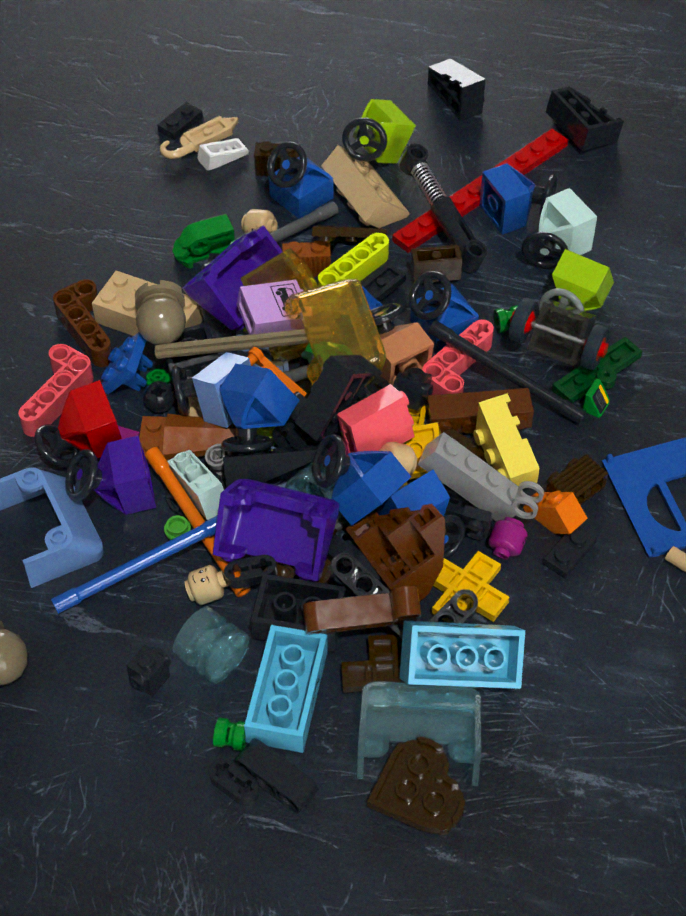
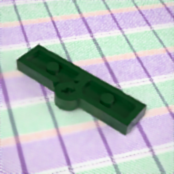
(578, 382)

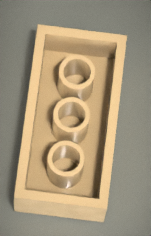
(117, 309)

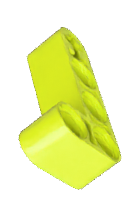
(358, 261)

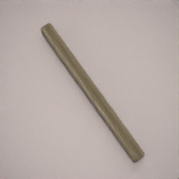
(231, 343)

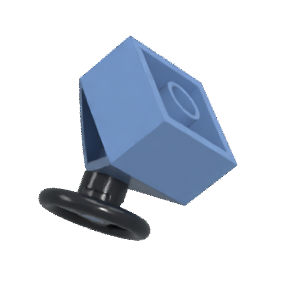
(206, 387)

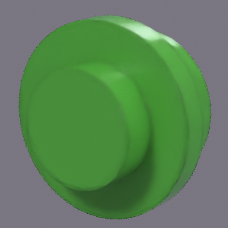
(176, 526)

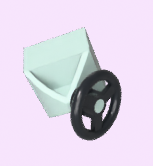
(563, 225)

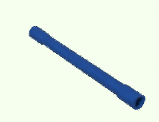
(76, 595)

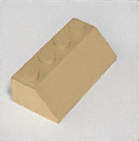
(364, 189)

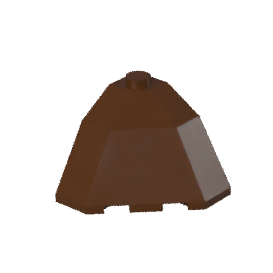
(403, 546)

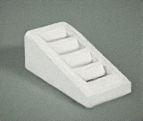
(220, 153)

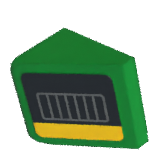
(596, 399)

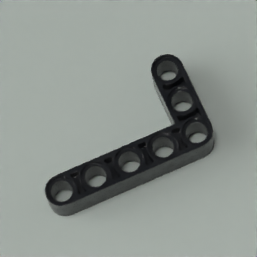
(360, 573)

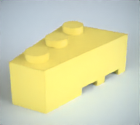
(502, 442)

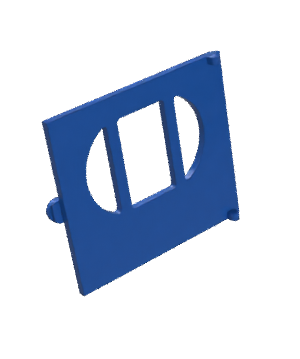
(633, 479)

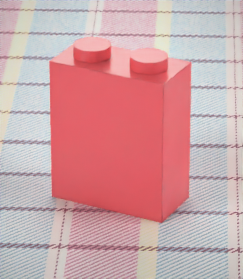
(376, 421)

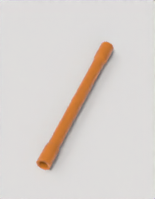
(163, 469)

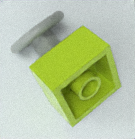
(580, 282)

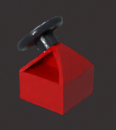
(84, 424)

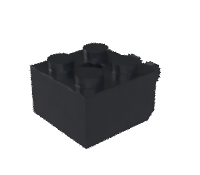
(192, 364)

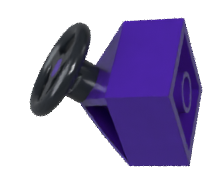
(119, 477)

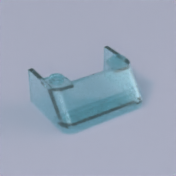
(431, 711)

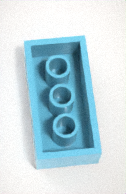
(462, 654)
(286, 688)

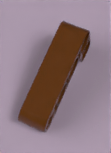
(73, 309)
(362, 611)

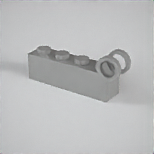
(478, 480)

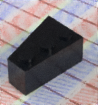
(334, 391)

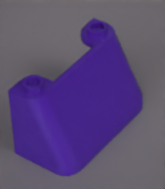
(219, 282)
(277, 523)

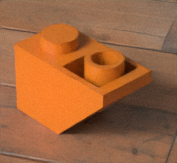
(559, 512)

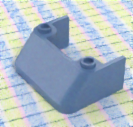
(68, 545)

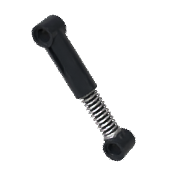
(443, 208)

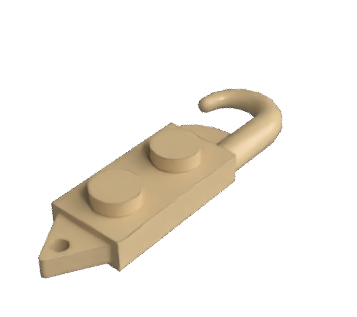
(206, 133)

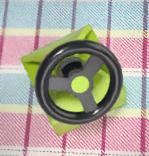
(380, 131)

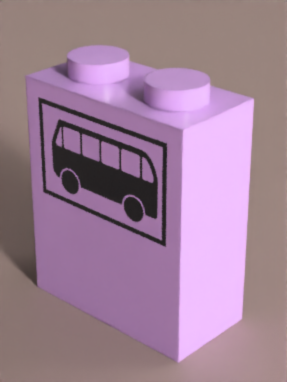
(264, 307)

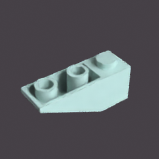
(198, 482)

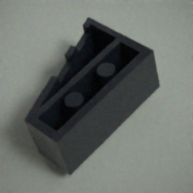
(458, 88)
(581, 120)

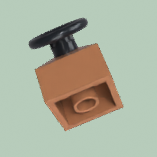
(404, 345)

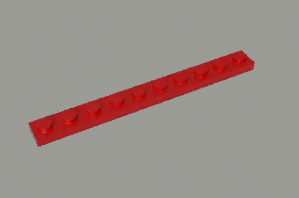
(469, 196)

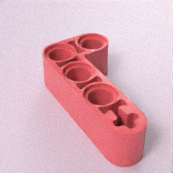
(451, 362)
(70, 372)

